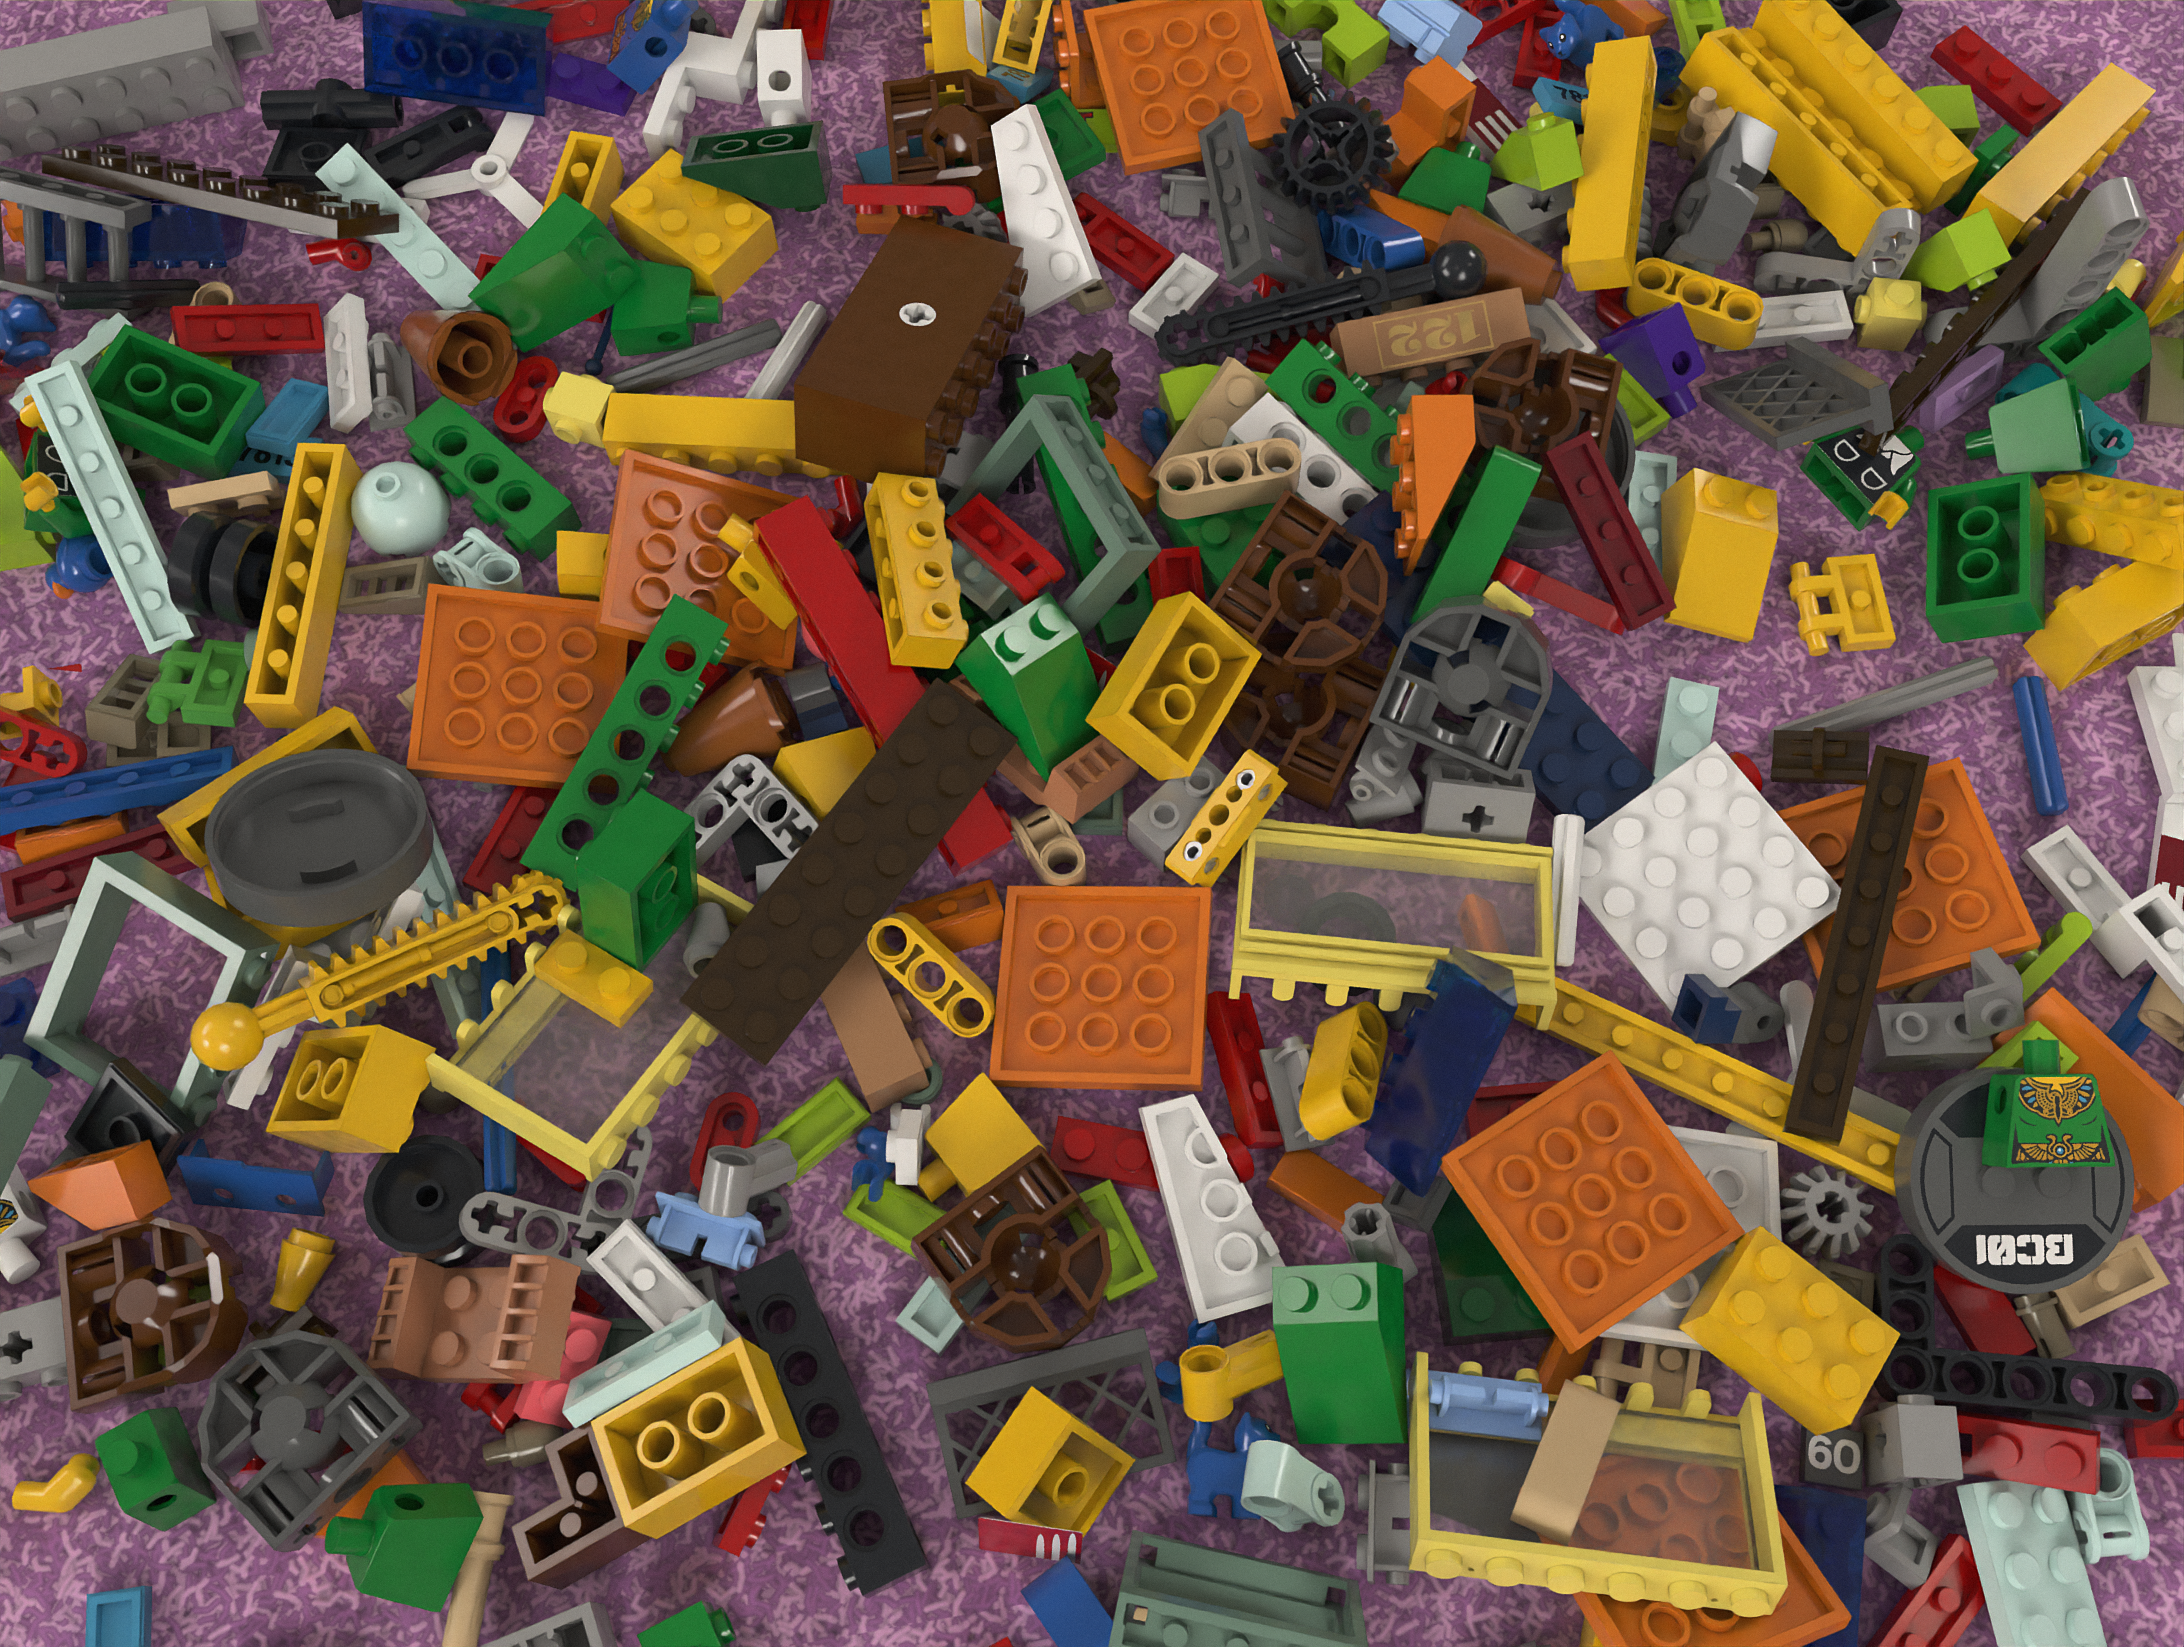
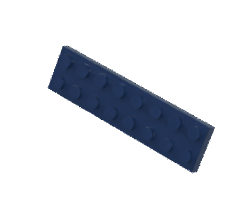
(1572, 753)

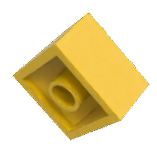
(1049, 1467)

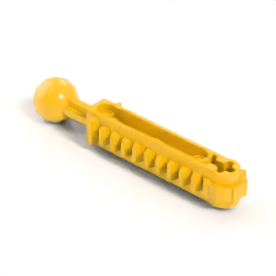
(233, 1034)

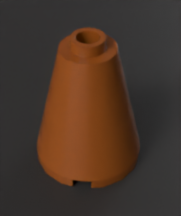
(1509, 257)
(461, 352)
(733, 721)

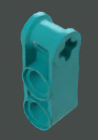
(2098, 425)

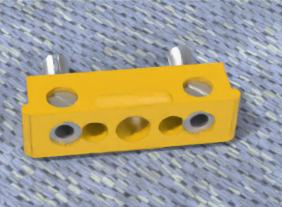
(1227, 820)

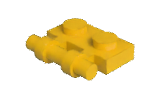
(1856, 602)

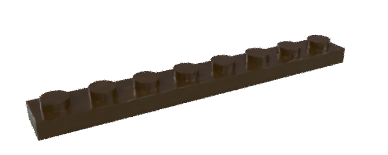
(1967, 330)
(1856, 947)

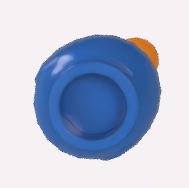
(78, 567)

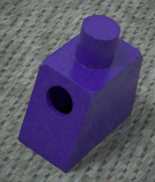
(1659, 355)

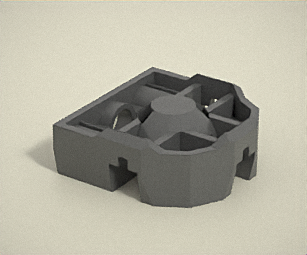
(1717, 198)
(1461, 689)
(276, 1427)

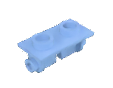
(684, 1222)
(1486, 1406)

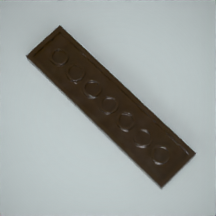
(220, 192)
(848, 873)

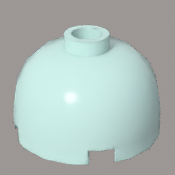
(400, 509)

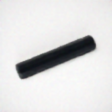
(125, 294)

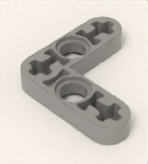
(1793, 273)
(752, 803)
(589, 1220)

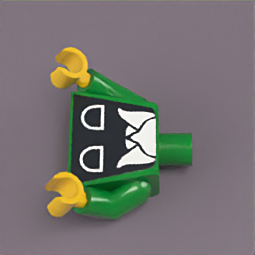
(1862, 483)
(48, 492)

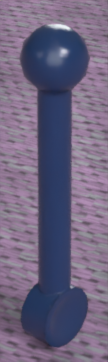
(594, 366)

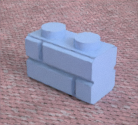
(1432, 27)

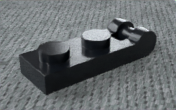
(430, 145)

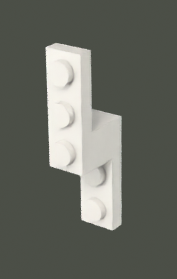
(707, 69)
(2123, 929)
(255, 1078)

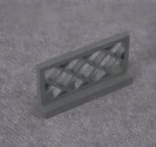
(1802, 397)
(1044, 1371)

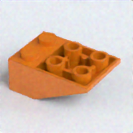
(1431, 455)

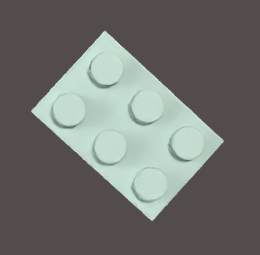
(2030, 1565)

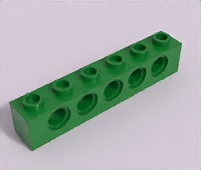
(1297, 383)
(1121, 622)
(681, 624)

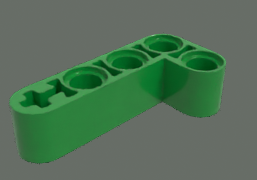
(1482, 527)

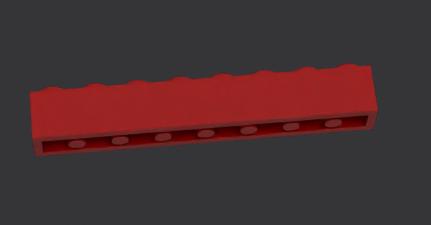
(854, 643)

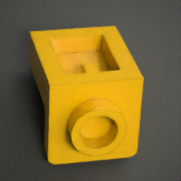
(39, 700)

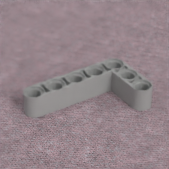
(2071, 276)

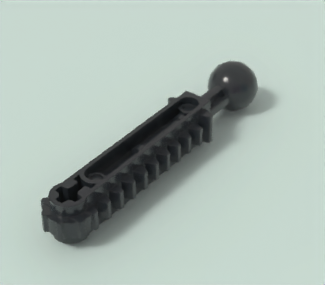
(1453, 271)

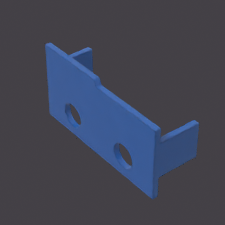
(255, 1185)

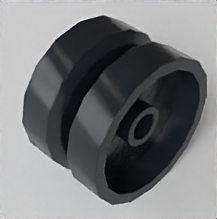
(221, 568)
(418, 1198)

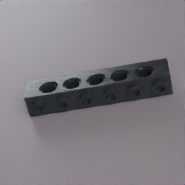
(898, 1553)

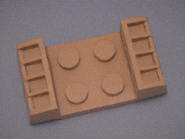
(1076, 782)
(474, 1321)

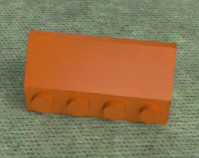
(2140, 1106)

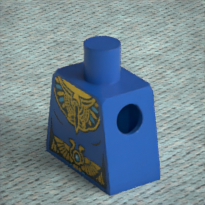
(648, 40)

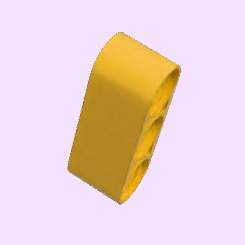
(1716, 300)
(907, 969)
(1343, 1071)

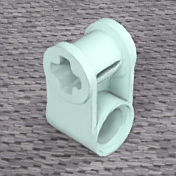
(479, 564)
(1289, 1488)
(2110, 1510)

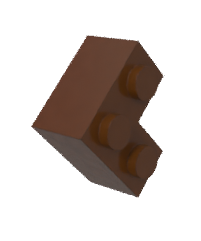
(581, 1527)

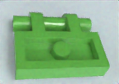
(215, 686)

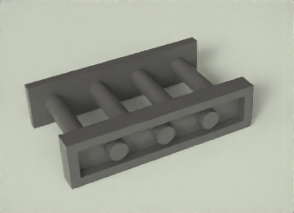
(76, 206)
(1239, 212)

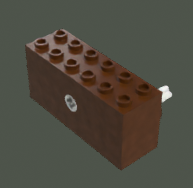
(909, 353)

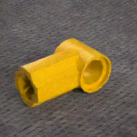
(1218, 1375)

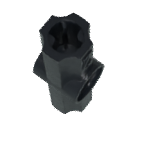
(330, 106)

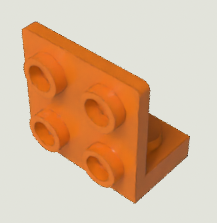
(1073, 53)

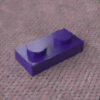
(589, 85)

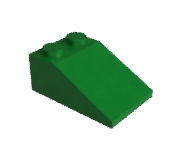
(556, 275)
(1036, 681)
(1343, 1351)

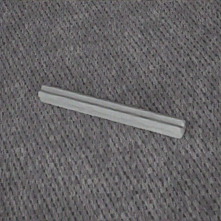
(1898, 698)

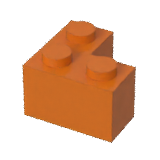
(1431, 115)

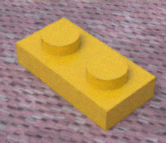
(593, 978)

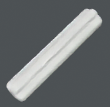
(789, 352)
(1566, 875)

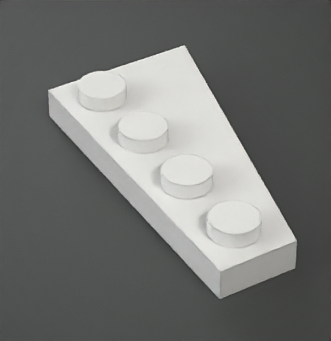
(1040, 212)
(1211, 1218)

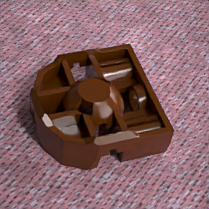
(915, 109)
(1550, 412)
(1302, 535)
(1309, 765)
(142, 1313)
(1017, 1319)

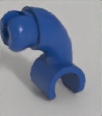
(1154, 430)
(875, 1169)
(1198, 1334)

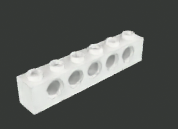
(1344, 484)

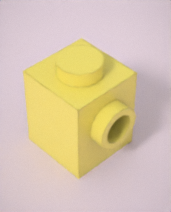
(1889, 314)
(578, 408)

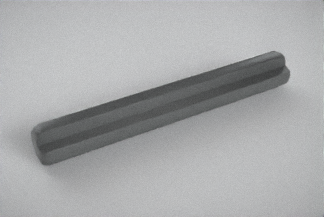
(697, 358)

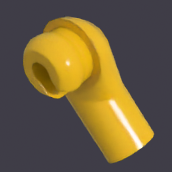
(62, 1491)

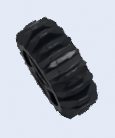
(1345, 140)

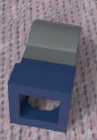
(815, 702)
(1726, 1014)

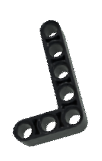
(1992, 1371)

